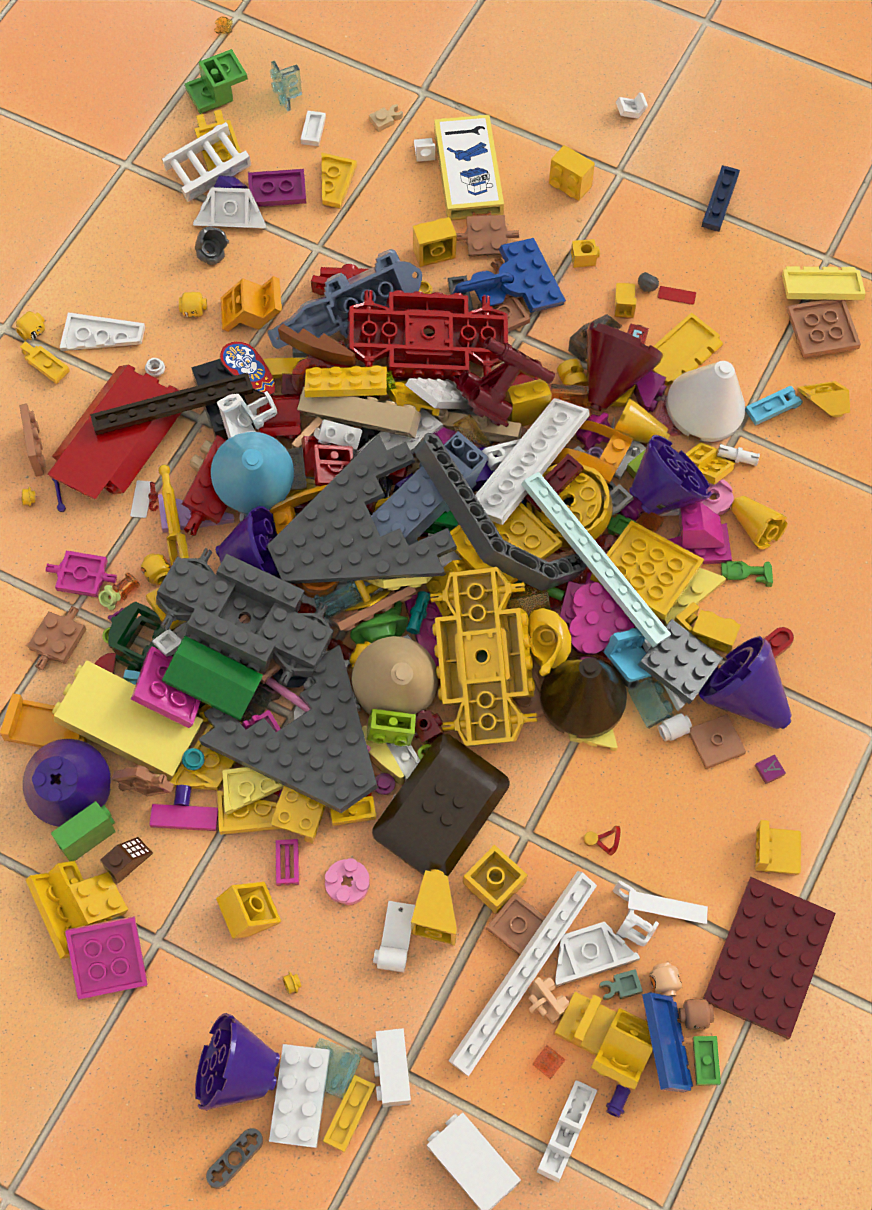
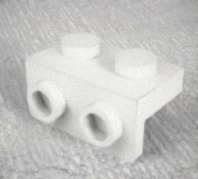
(338, 434)

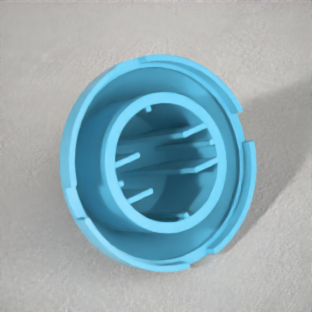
(252, 472)

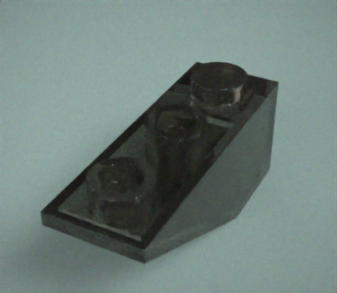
(578, 340)

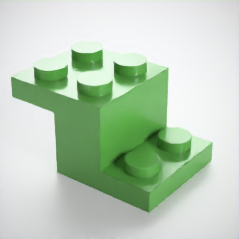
(216, 79)

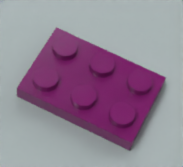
(278, 187)

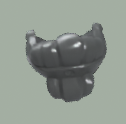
(214, 242)

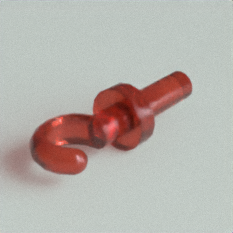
(153, 496)

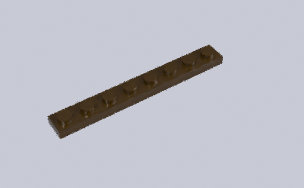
(170, 403)

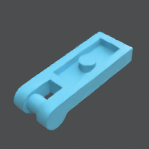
(773, 405)

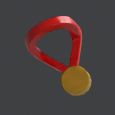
(592, 838)

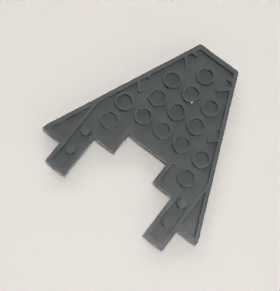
(338, 539)
(315, 754)

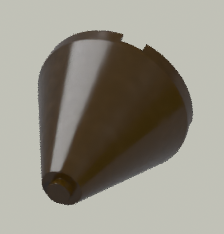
(583, 696)

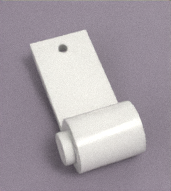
(395, 937)

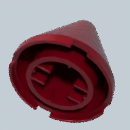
(615, 364)

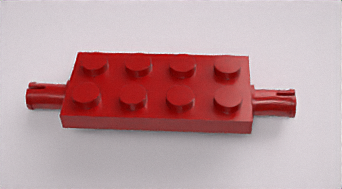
(201, 496)

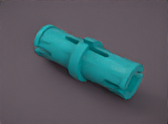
(418, 613)

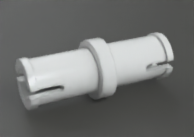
(738, 455)

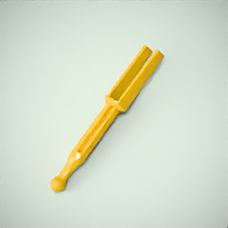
(172, 518)

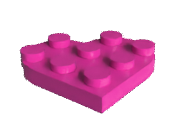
(595, 619)

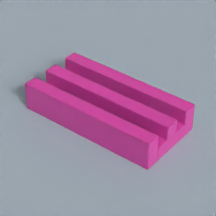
(287, 880)

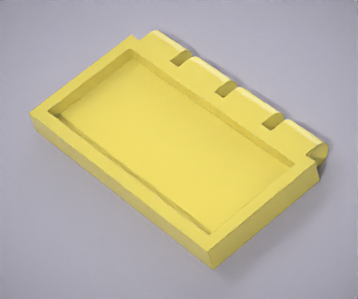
(823, 284)

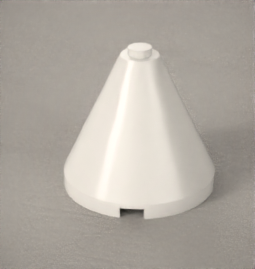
(707, 402)

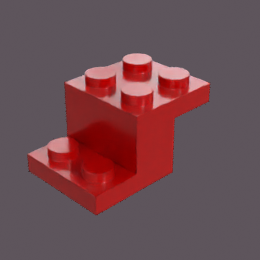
(287, 419)
(323, 460)

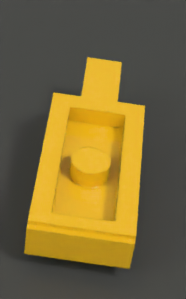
(45, 362)

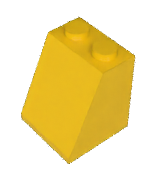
(528, 401)
(434, 910)

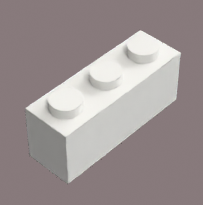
(391, 1068)

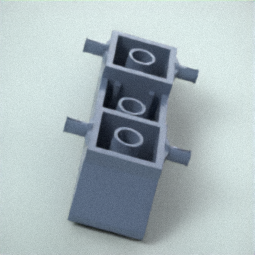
(418, 499)

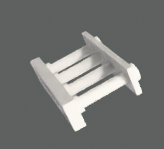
(207, 179)

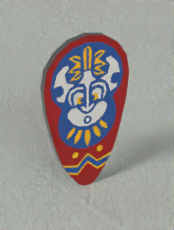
(243, 358)

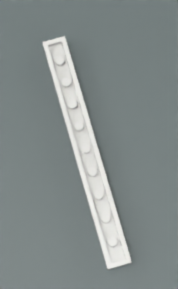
(522, 973)

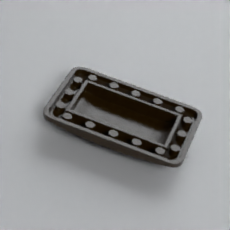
(441, 807)

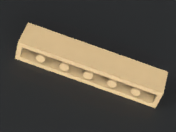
(363, 413)

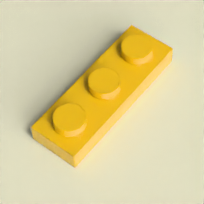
(349, 1113)

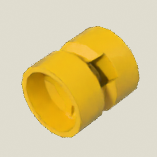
(572, 373)

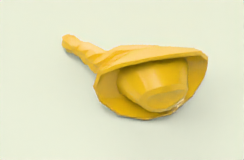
(548, 639)

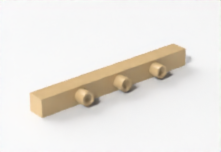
(492, 432)

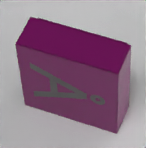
(770, 769)

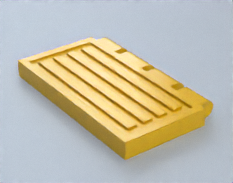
(686, 347)

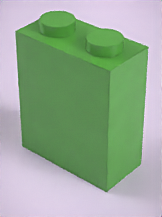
(84, 831)

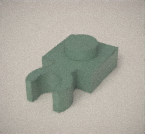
(625, 984)

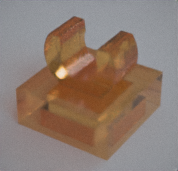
(548, 1062)

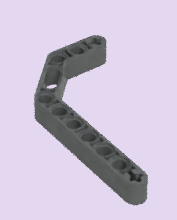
(481, 530)

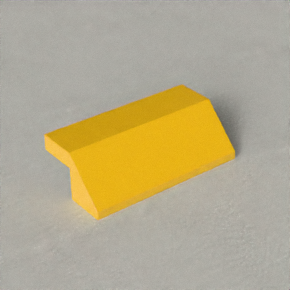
(55, 903)

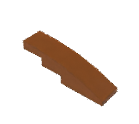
(322, 348)

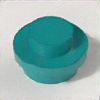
(193, 759)

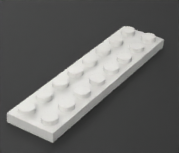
(530, 455)

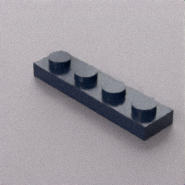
(720, 198)

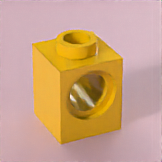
(584, 253)

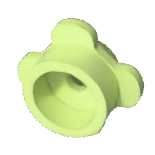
(106, 601)

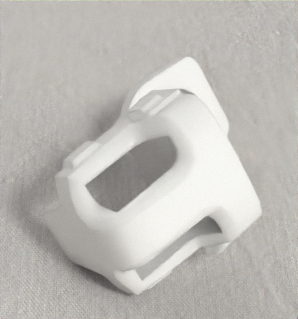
(251, 409)
(632, 919)

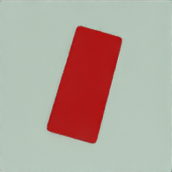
(677, 295)

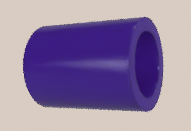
(182, 795)

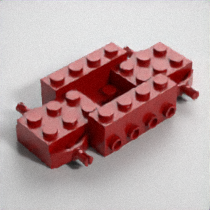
(398, 334)

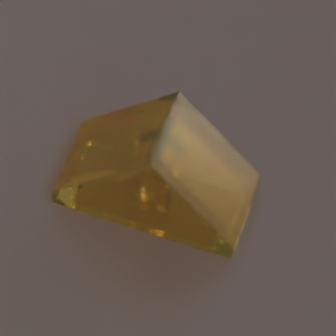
(468, 427)

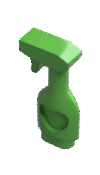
(740, 570)

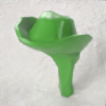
(381, 626)

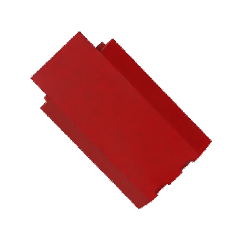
(116, 457)

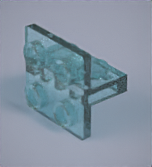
(286, 83)

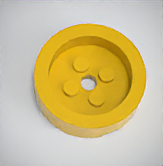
(590, 506)

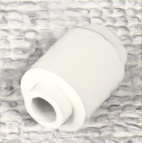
(675, 727)

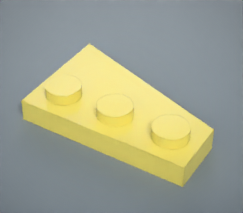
(245, 786)

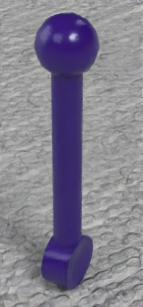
(61, 507)

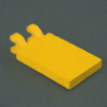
(219, 147)

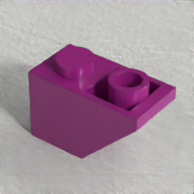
(649, 389)

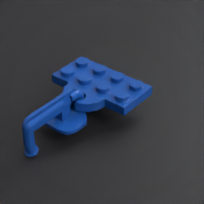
(521, 275)

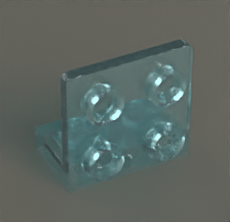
(341, 1067)

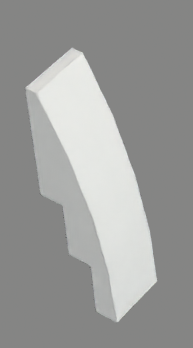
(567, 1131)

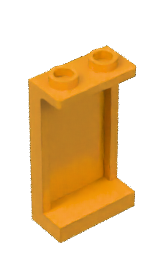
(33, 724)

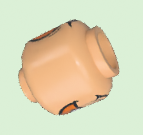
(665, 979)

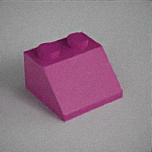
(700, 527)

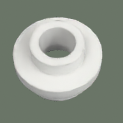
(155, 363)

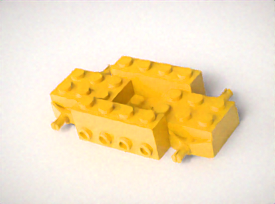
(485, 688)

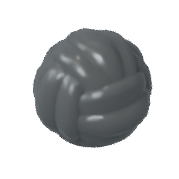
(648, 282)

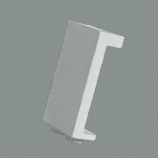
(473, 1162)

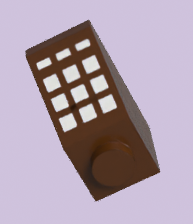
(125, 858)

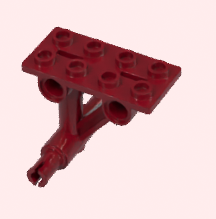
(489, 398)

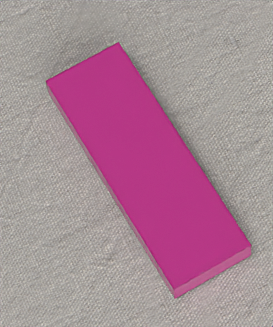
(184, 817)

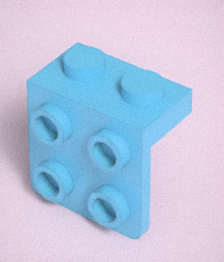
(626, 652)

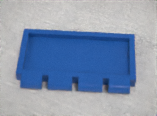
(667, 1043)

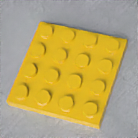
(521, 530)
(653, 566)

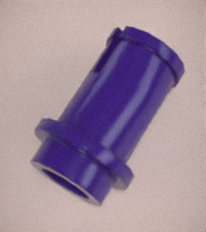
(618, 1101)

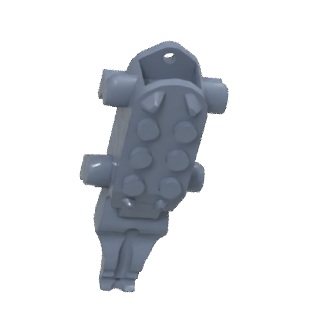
(331, 312)

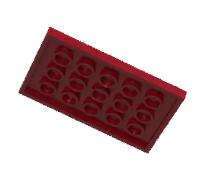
(769, 957)

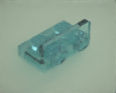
(651, 702)

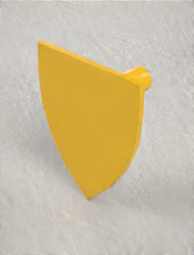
(365, 592)

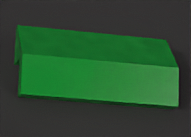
(212, 677)

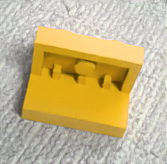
(585, 1023)

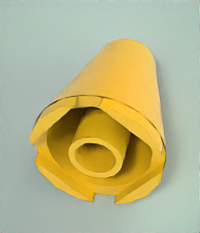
(640, 424)
(759, 521)

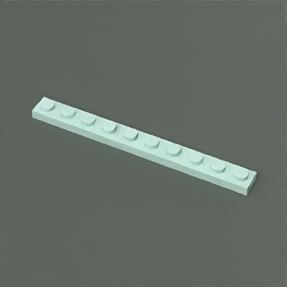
(596, 559)

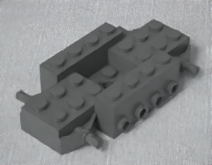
(216, 601)

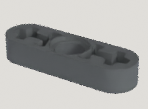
(236, 1168)

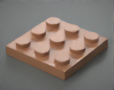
(823, 327)

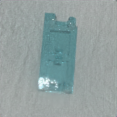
(339, 600)

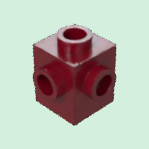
(428, 726)

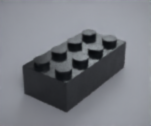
(205, 374)

